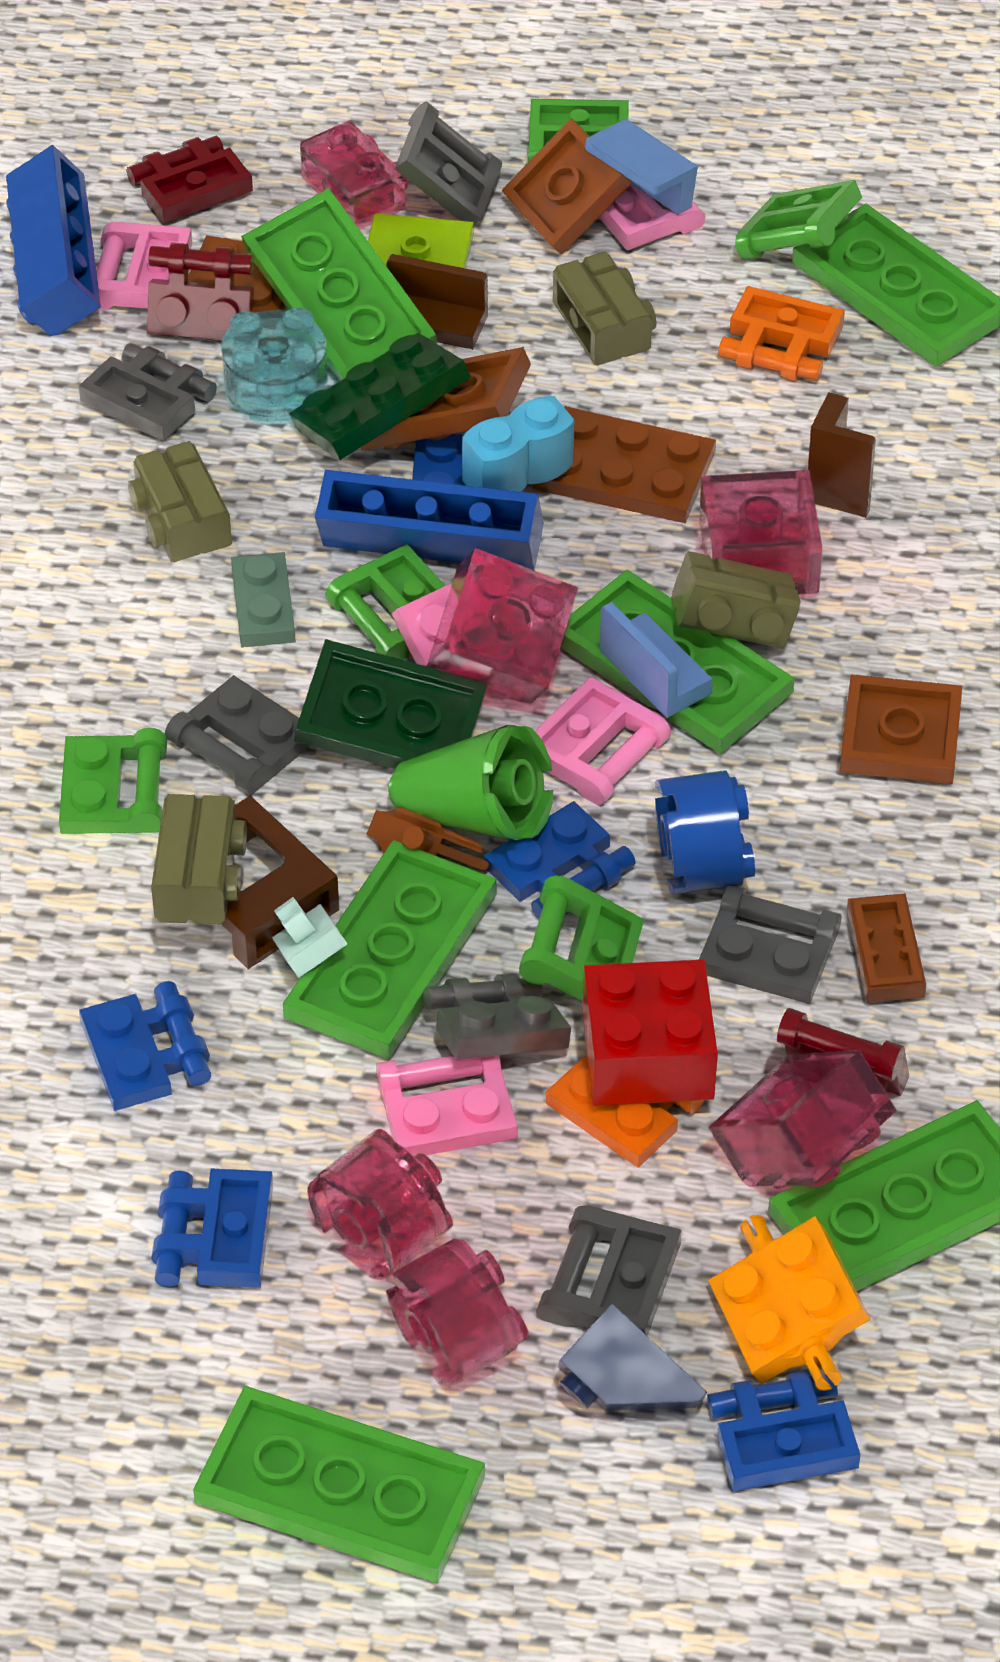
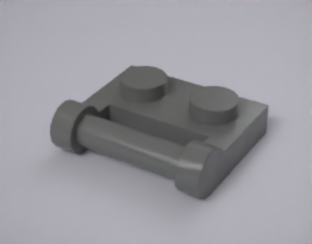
(447, 165)
(247, 721)
(767, 959)
(630, 1275)

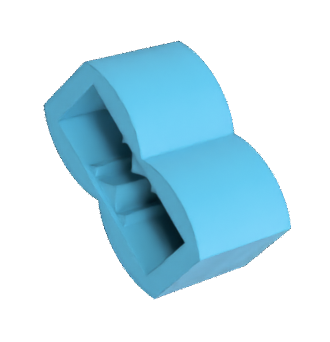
(519, 448)

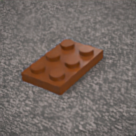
(484, 396)
(633, 466)

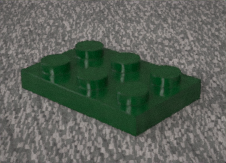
(379, 395)
(385, 706)

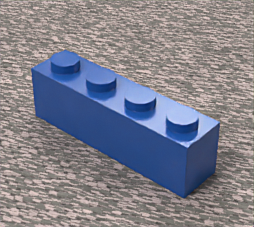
(52, 242)
(429, 516)

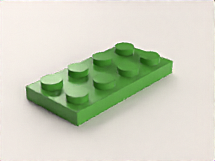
(328, 267)
(902, 285)
(742, 681)
(399, 940)
(905, 1196)
(340, 1483)

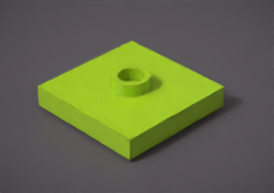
(422, 238)

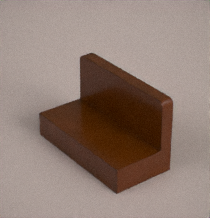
(446, 296)
(840, 460)

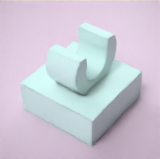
(306, 937)

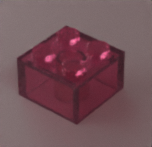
(764, 523)
(503, 626)
(803, 1120)

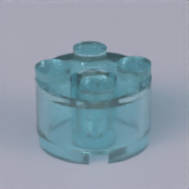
(273, 363)

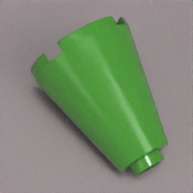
(480, 784)

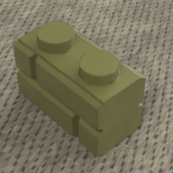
(603, 308)
(180, 502)
(735, 600)
(196, 858)

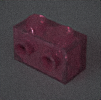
(354, 172)

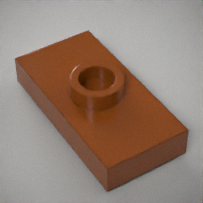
(886, 948)

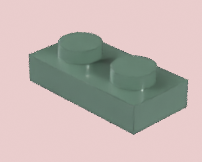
(263, 599)

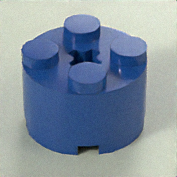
(703, 832)

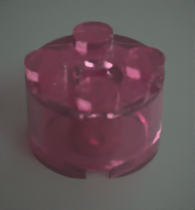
(380, 1204)
(455, 1310)

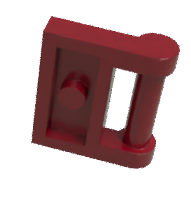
(806, 1037)

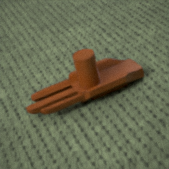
(422, 834)

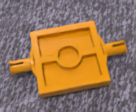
(789, 1301)

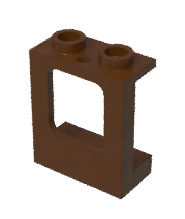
(300, 876)

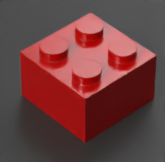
(649, 1032)

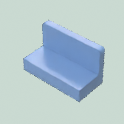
(646, 163)
(652, 661)

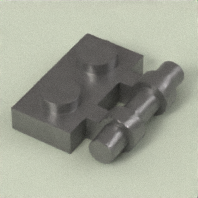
(146, 390)
(496, 1017)

